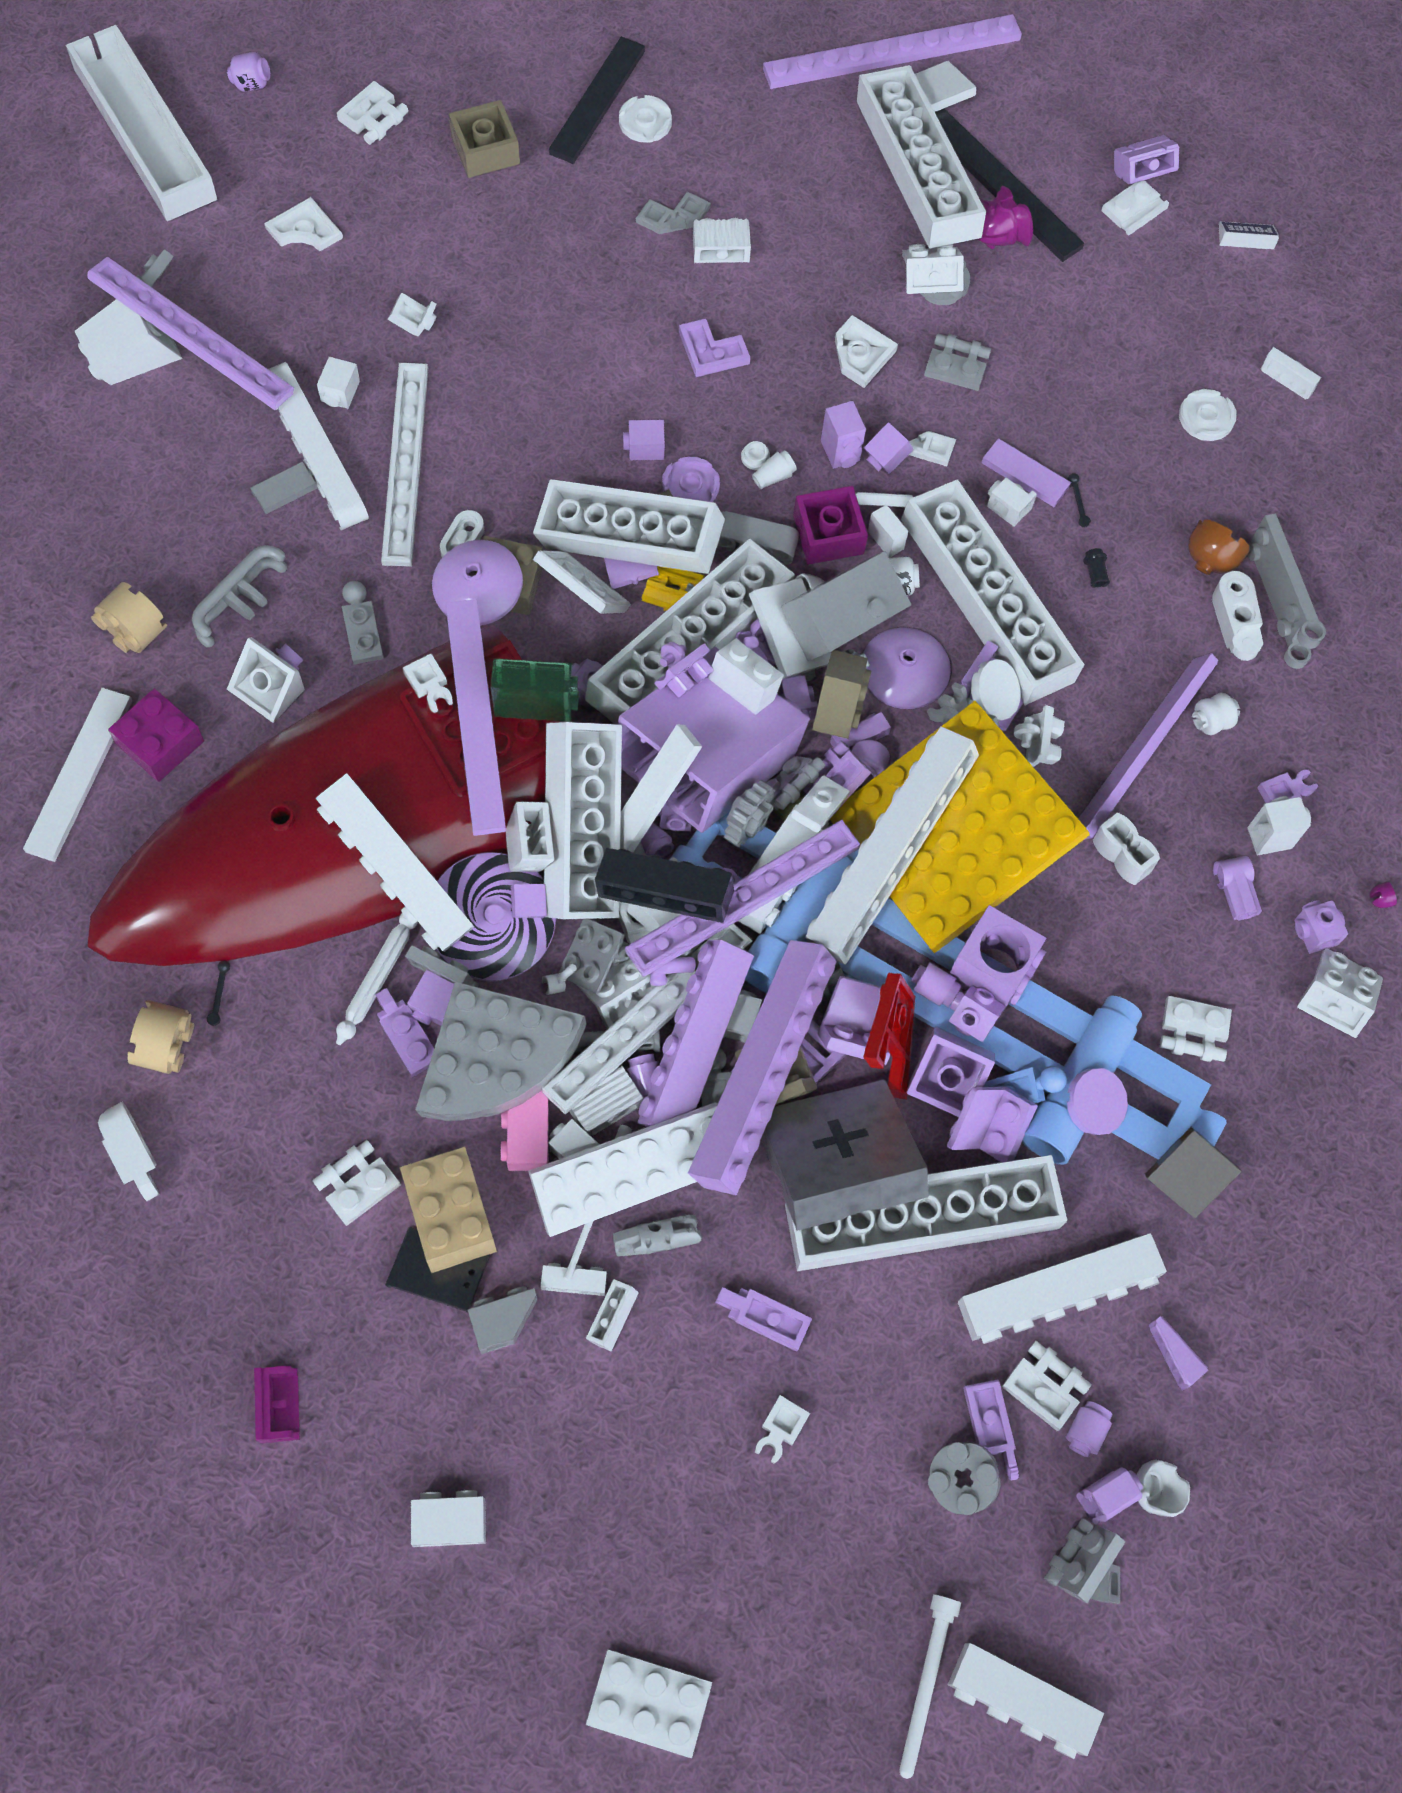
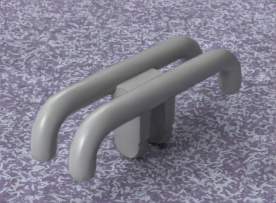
(232, 585)

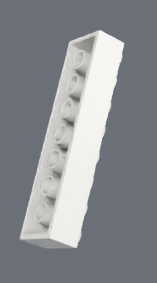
(920, 157)
(991, 590)
(706, 614)
(960, 1210)

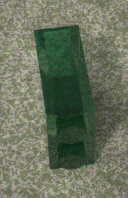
(534, 690)

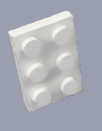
(649, 1703)

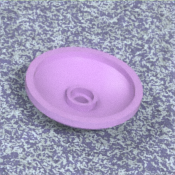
(494, 586)
(905, 682)

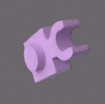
(1285, 786)

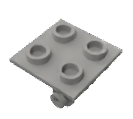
(593, 954)

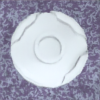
(645, 118)
(1204, 422)
(996, 689)

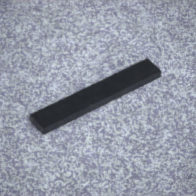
(596, 100)

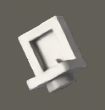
(412, 315)

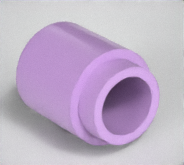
(935, 984)
(1089, 1429)

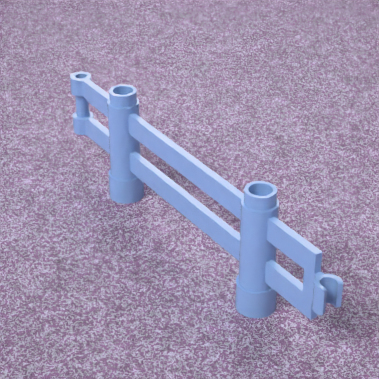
(1100, 1039)

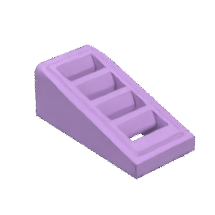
(1178, 1355)

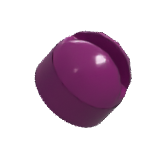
(1387, 894)

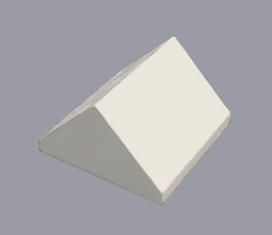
(265, 681)

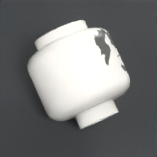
(907, 573)

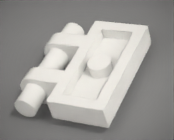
(367, 107)
(1197, 1020)
(362, 1190)
(1041, 1393)

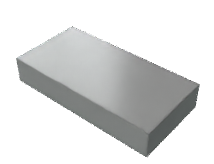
(284, 488)

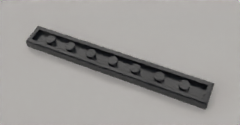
(994, 174)

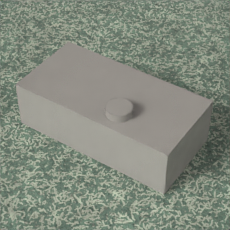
(846, 606)

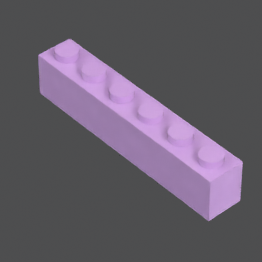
(697, 1032)

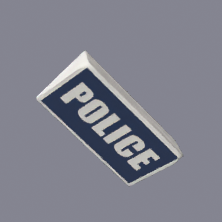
(1247, 235)

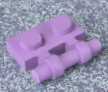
(843, 768)

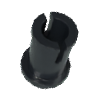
(1095, 561)

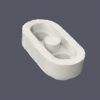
(457, 534)

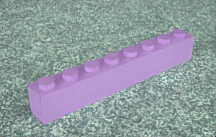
(762, 1067)

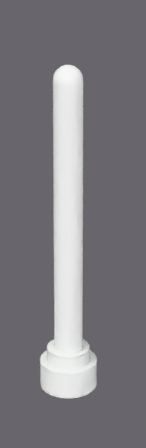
(944, 1612)

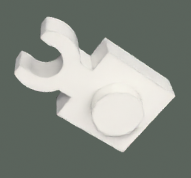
(428, 679)
(783, 1424)

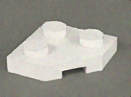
(862, 350)

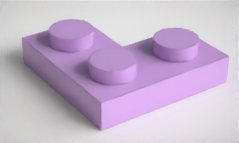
(710, 355)

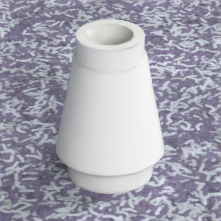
(774, 470)

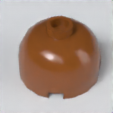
(1216, 548)

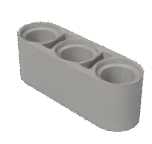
(773, 537)

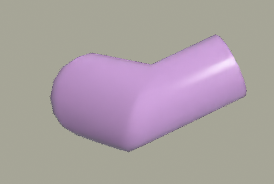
(678, 965)

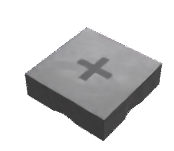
(844, 1155)

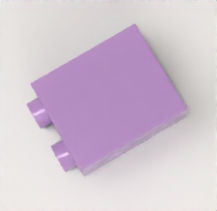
(734, 743)

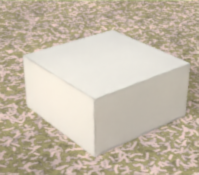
(887, 531)

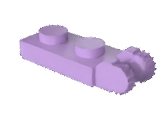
(992, 1422)

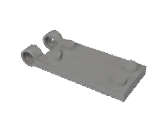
(1285, 590)

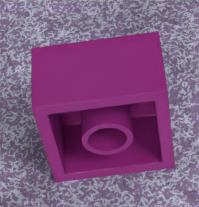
(830, 525)
(156, 735)

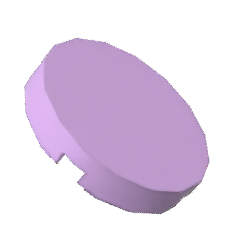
(699, 481)
(1097, 1101)

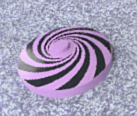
(497, 944)

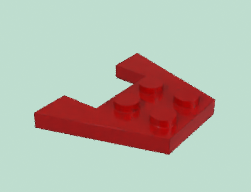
(893, 1032)

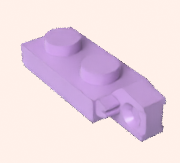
(404, 1033)
(765, 1316)

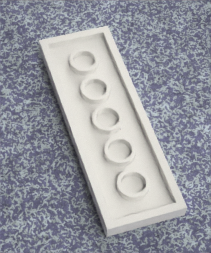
(619, 1172)

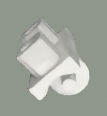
(1036, 736)

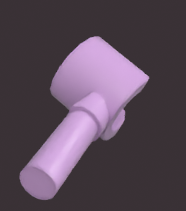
(748, 640)

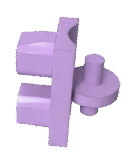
(675, 677)

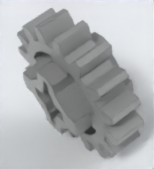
(749, 813)

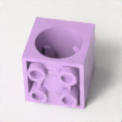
(1005, 934)

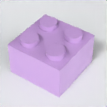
(949, 1071)

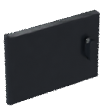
(413, 1275)

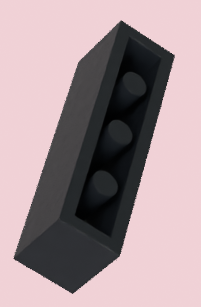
(664, 884)

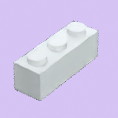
(582, 1281)
(612, 1315)

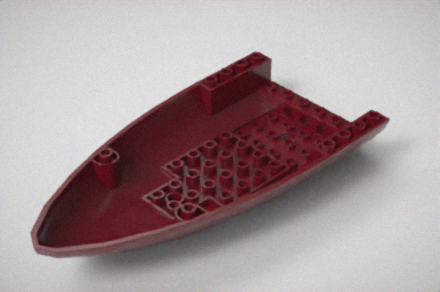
(238, 885)

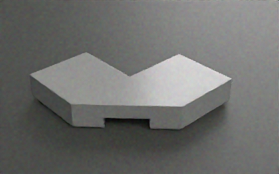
(665, 220)

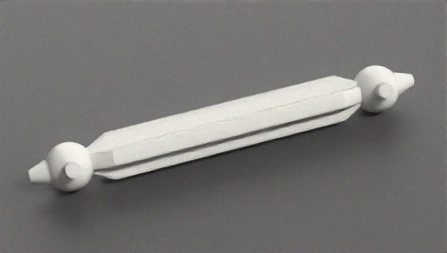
(374, 979)

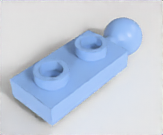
(1030, 1082)

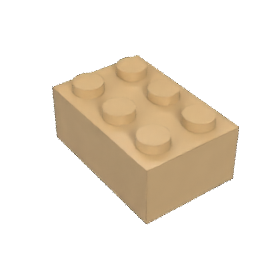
(448, 1209)

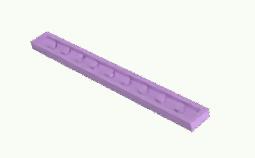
(891, 51)

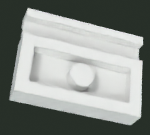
(1135, 206)

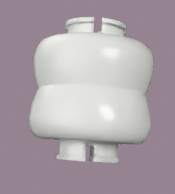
(1216, 713)

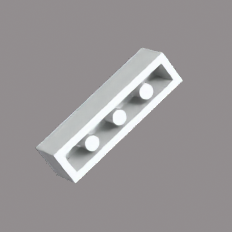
(788, 836)
(1025, 1699)

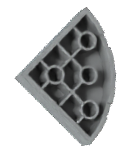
(494, 1054)

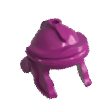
(1006, 221)

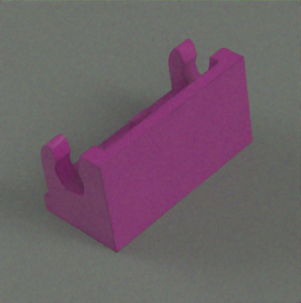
(276, 1404)

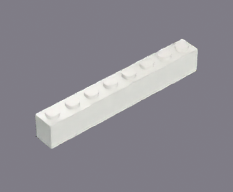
(893, 844)

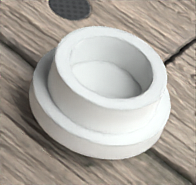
(755, 455)

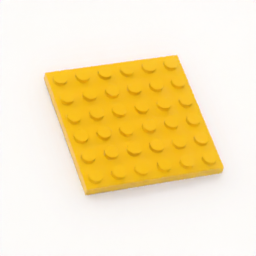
(986, 843)

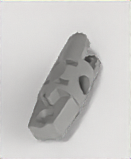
(657, 1236)

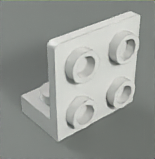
(933, 269)
(620, 991)
(1342, 993)

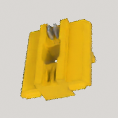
(663, 596)

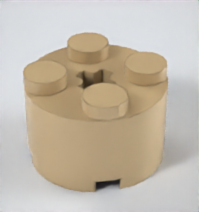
(129, 618)
(159, 1037)

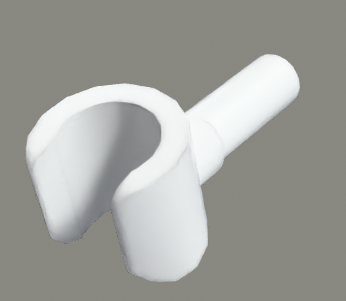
(556, 982)

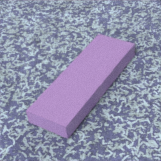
(1026, 472)

